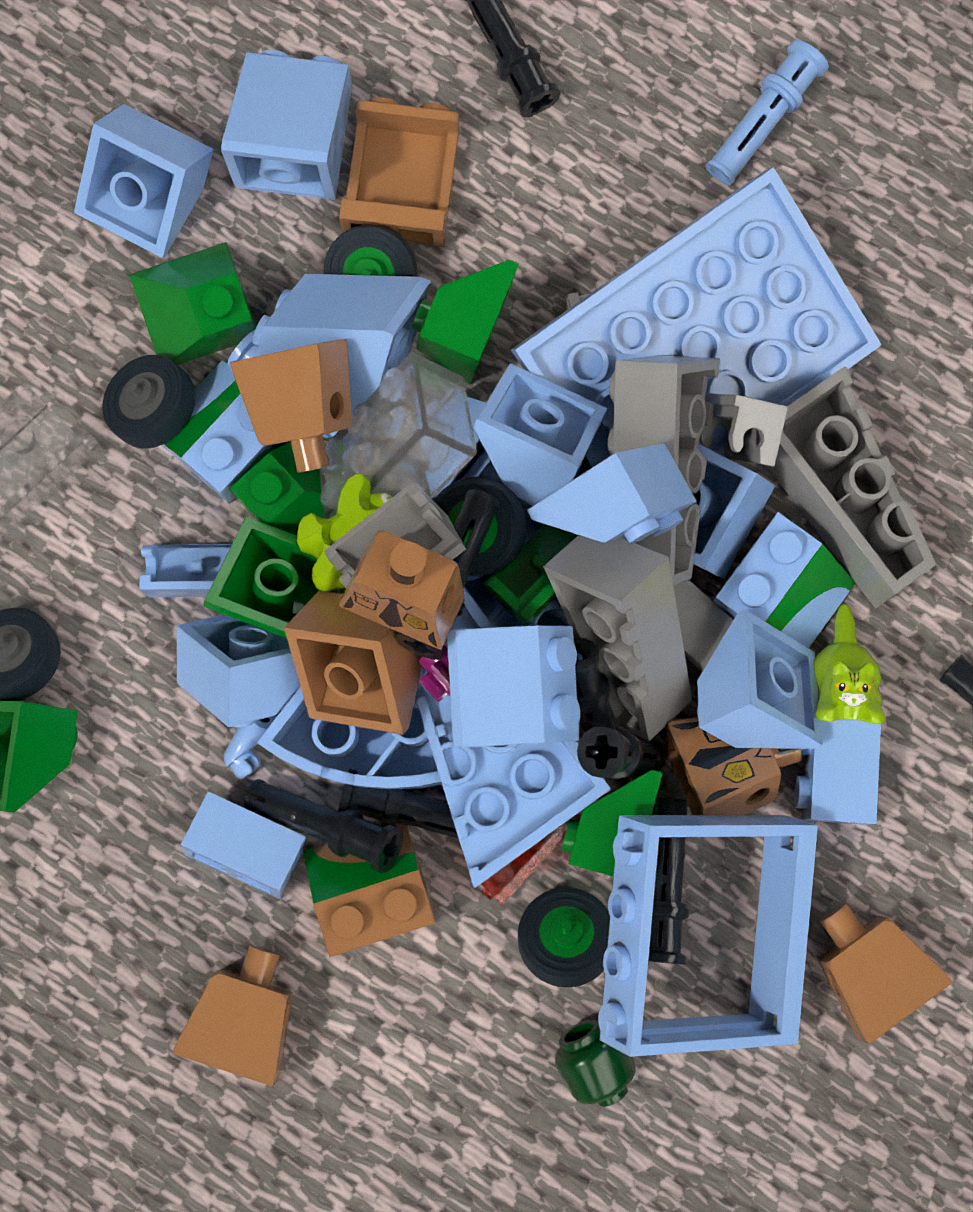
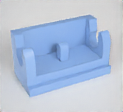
(181, 569)
(243, 845)

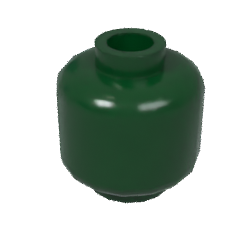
(591, 1067)

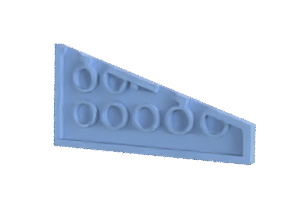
(502, 794)

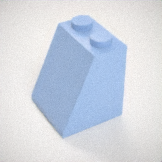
(288, 124)
(363, 309)

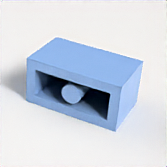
(841, 774)

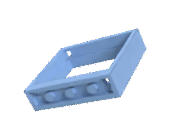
(778, 940)

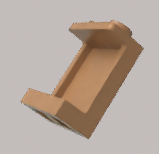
(402, 169)

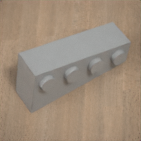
(665, 403)
(848, 490)
(628, 608)

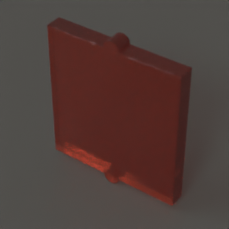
(510, 877)

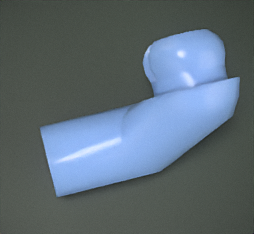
(239, 753)

